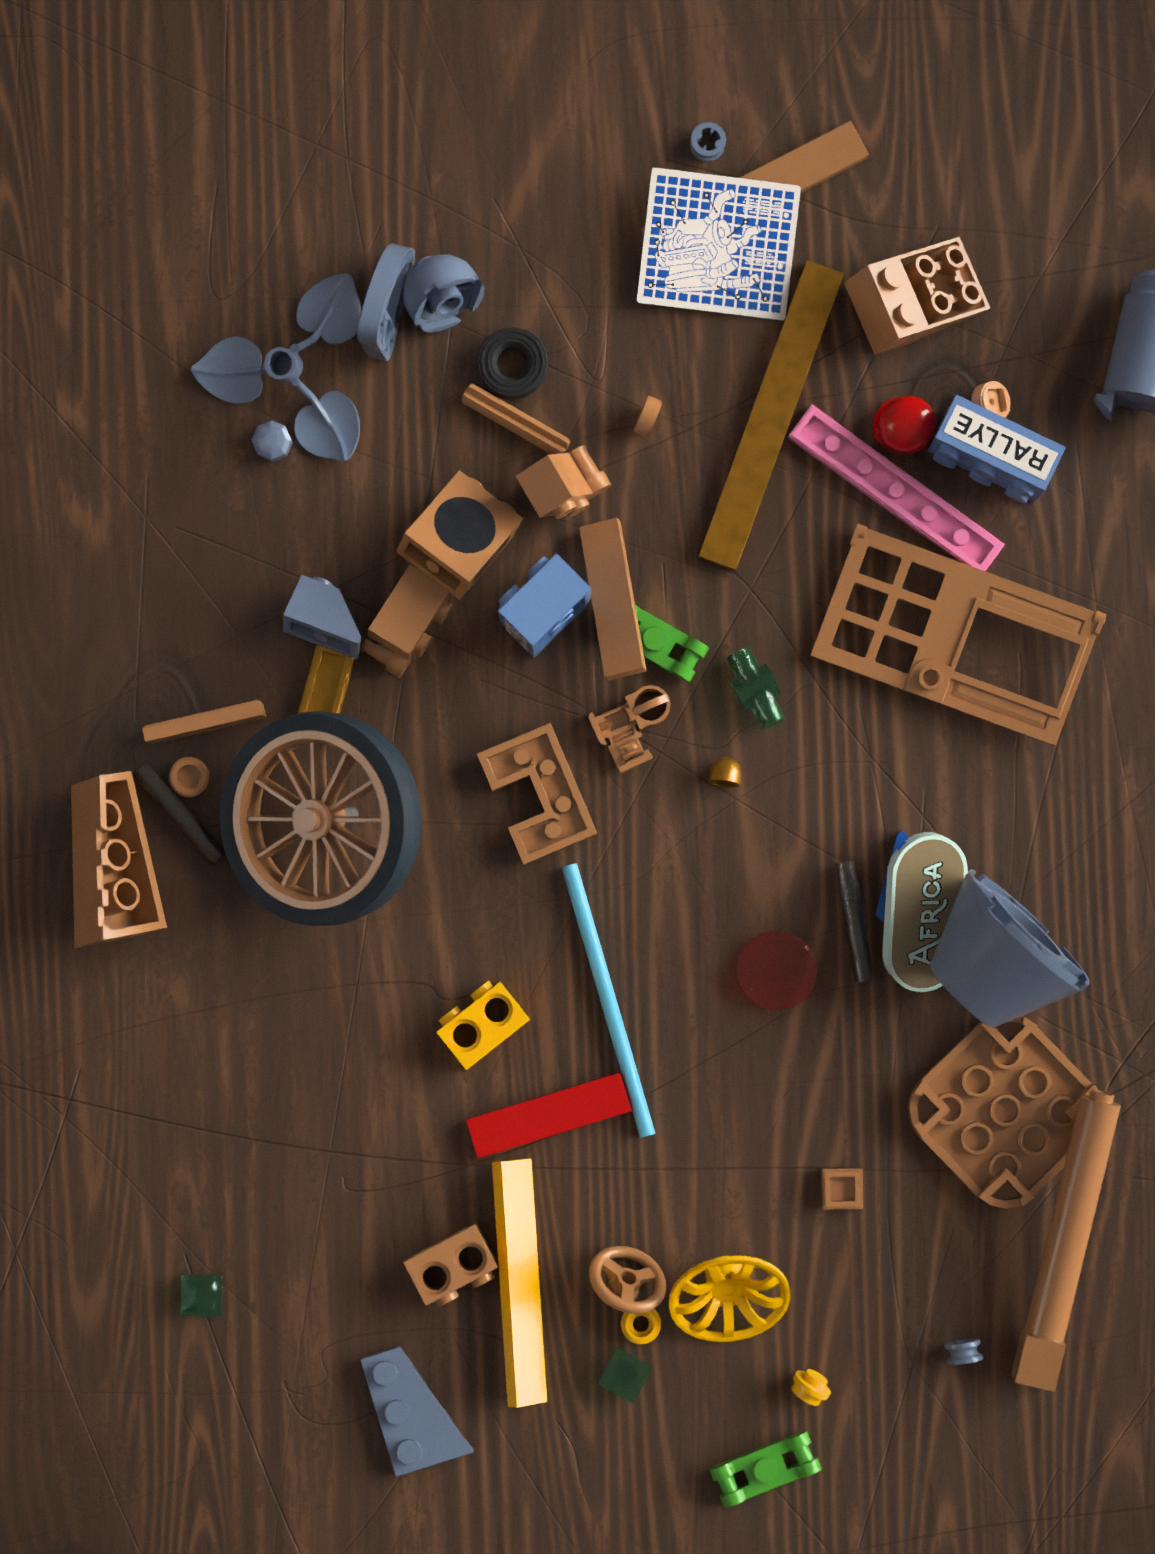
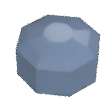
(272, 441)

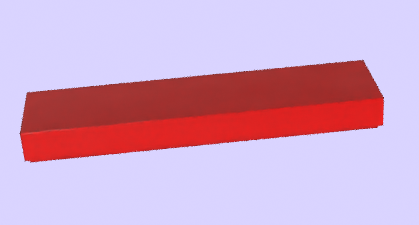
(548, 1115)

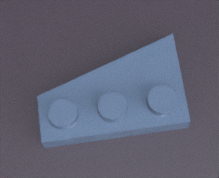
(410, 1416)

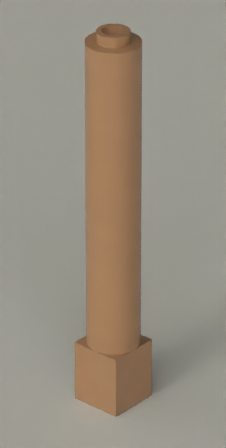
(1042, 1338)

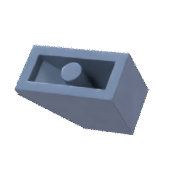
(322, 617)

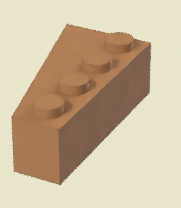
(111, 863)

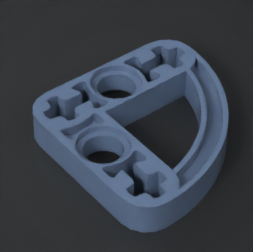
(384, 302)

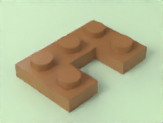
(565, 813)

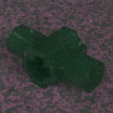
(755, 688)

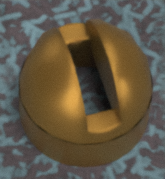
(725, 773)

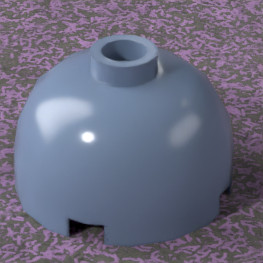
(440, 290)

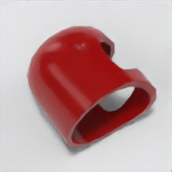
(905, 424)

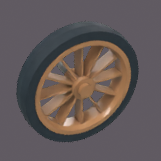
(320, 818)

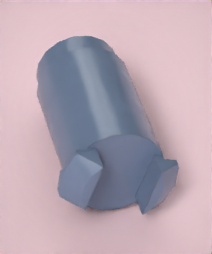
(1132, 359)

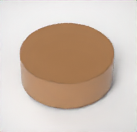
(647, 416)
(189, 777)

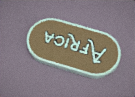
(919, 899)

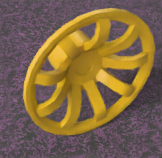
(726, 1287)

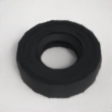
(507, 339)

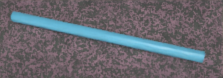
(608, 1000)

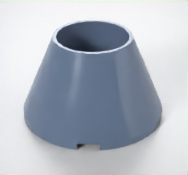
(1000, 956)

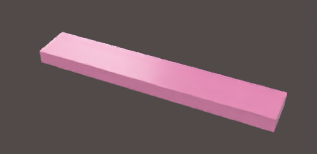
(895, 490)

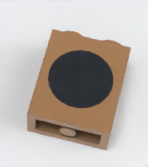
(459, 534)

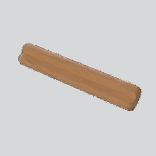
(514, 420)

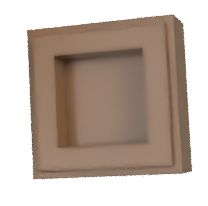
(842, 1188)

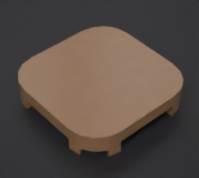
(1000, 1110)

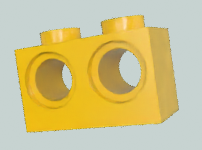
(489, 1033)

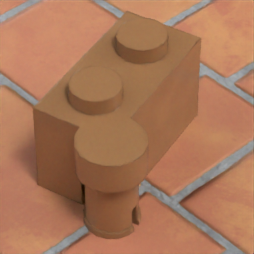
(563, 483)
(405, 620)

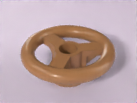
(625, 1282)

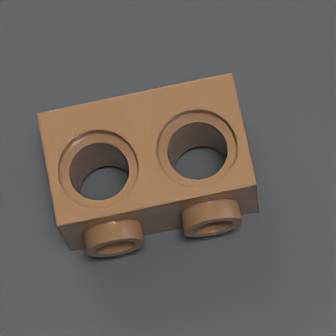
(447, 1256)

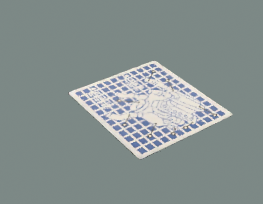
(718, 244)

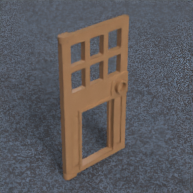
(947, 629)

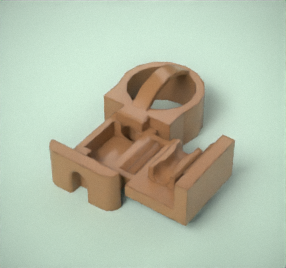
(622, 731)

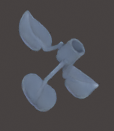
(234, 369)

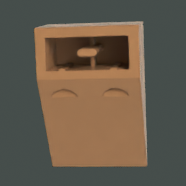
(916, 294)

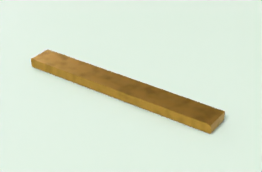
(771, 415)

